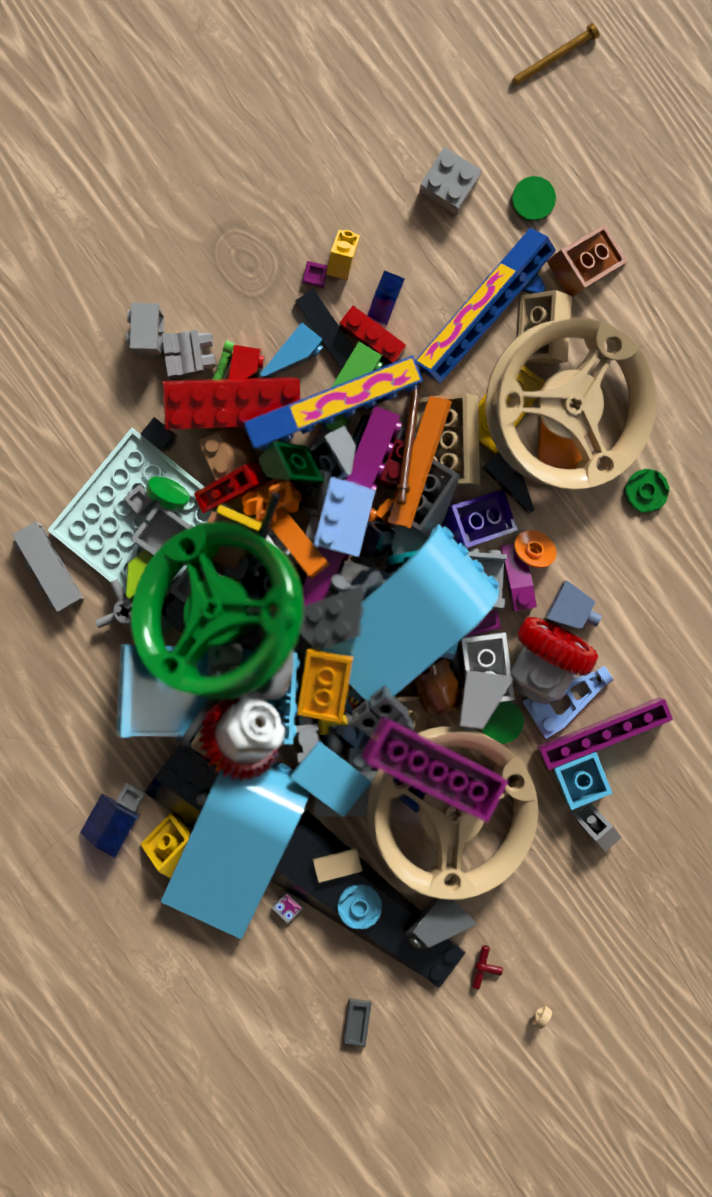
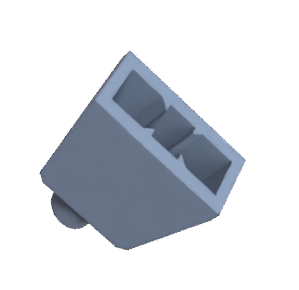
(572, 607)

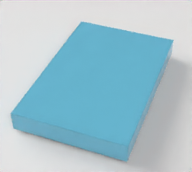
(330, 779)

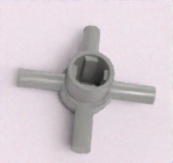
(118, 614)

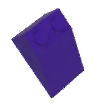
(480, 519)

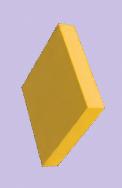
(239, 518)

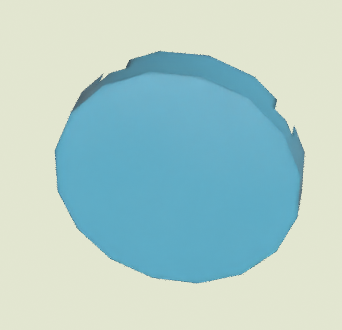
(359, 906)

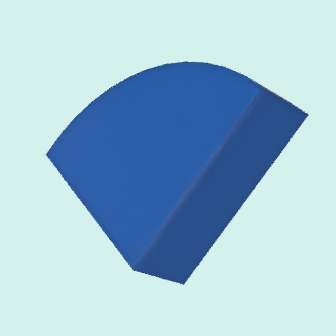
(535, 285)

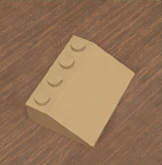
(460, 436)

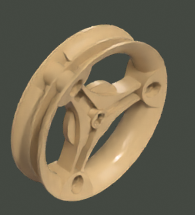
(586, 398)
(459, 826)

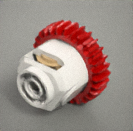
(241, 737)

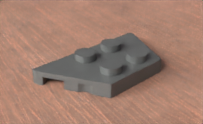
(333, 619)

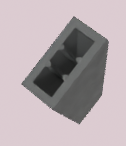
(438, 922)

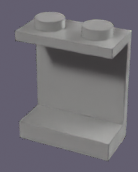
(493, 565)

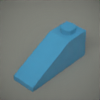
(295, 351)

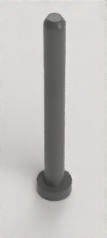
(190, 732)

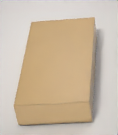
(337, 865)

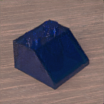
(109, 825)

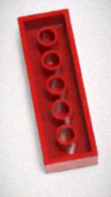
(224, 401)

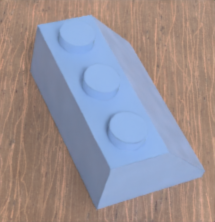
(344, 517)

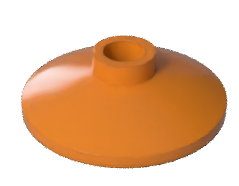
(535, 549)

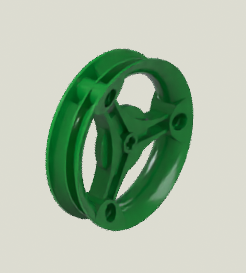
(216, 611)

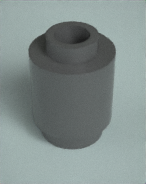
(334, 741)

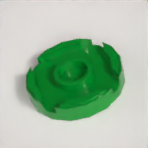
(533, 198)
(646, 490)
(168, 492)
(504, 723)

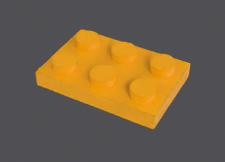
(325, 685)

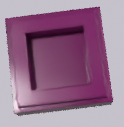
(315, 274)

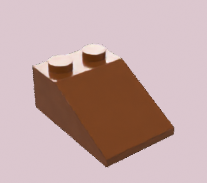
(586, 261)

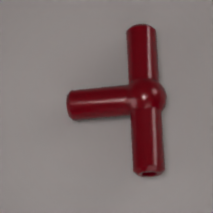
(481, 967)

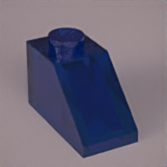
(386, 297)

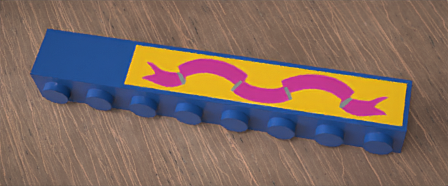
(485, 305)
(333, 402)

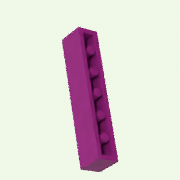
(604, 733)

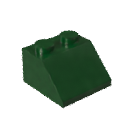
(290, 463)

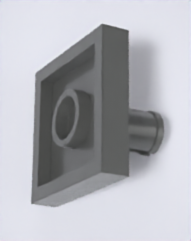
(314, 494)

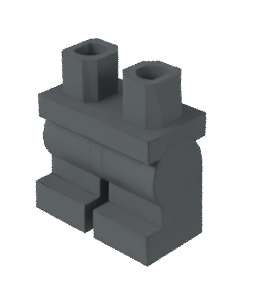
(381, 704)

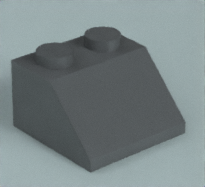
(335, 453)

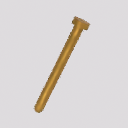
(591, 32)

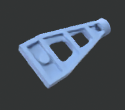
(549, 721)

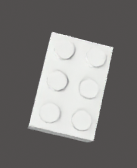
(488, 655)

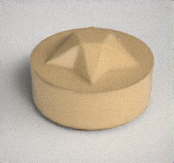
(542, 1017)

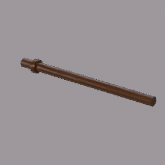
(403, 487)

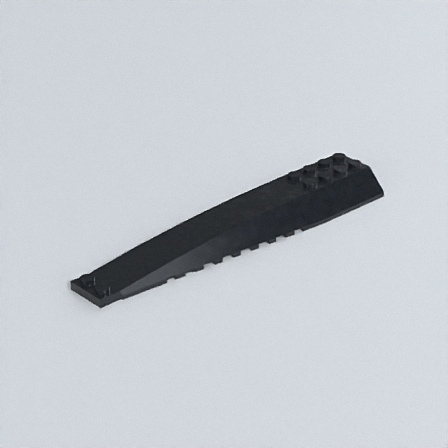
(188, 775)

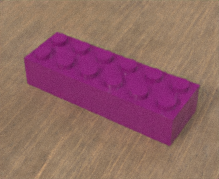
(434, 769)

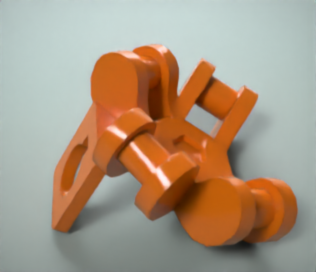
(254, 500)

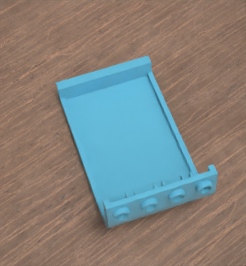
(418, 615)
(159, 710)
(236, 848)

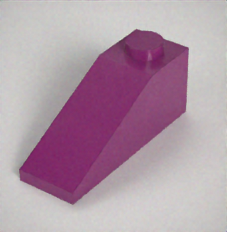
(518, 580)

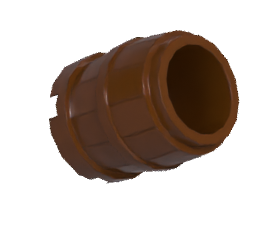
(437, 688)

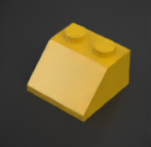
(167, 844)

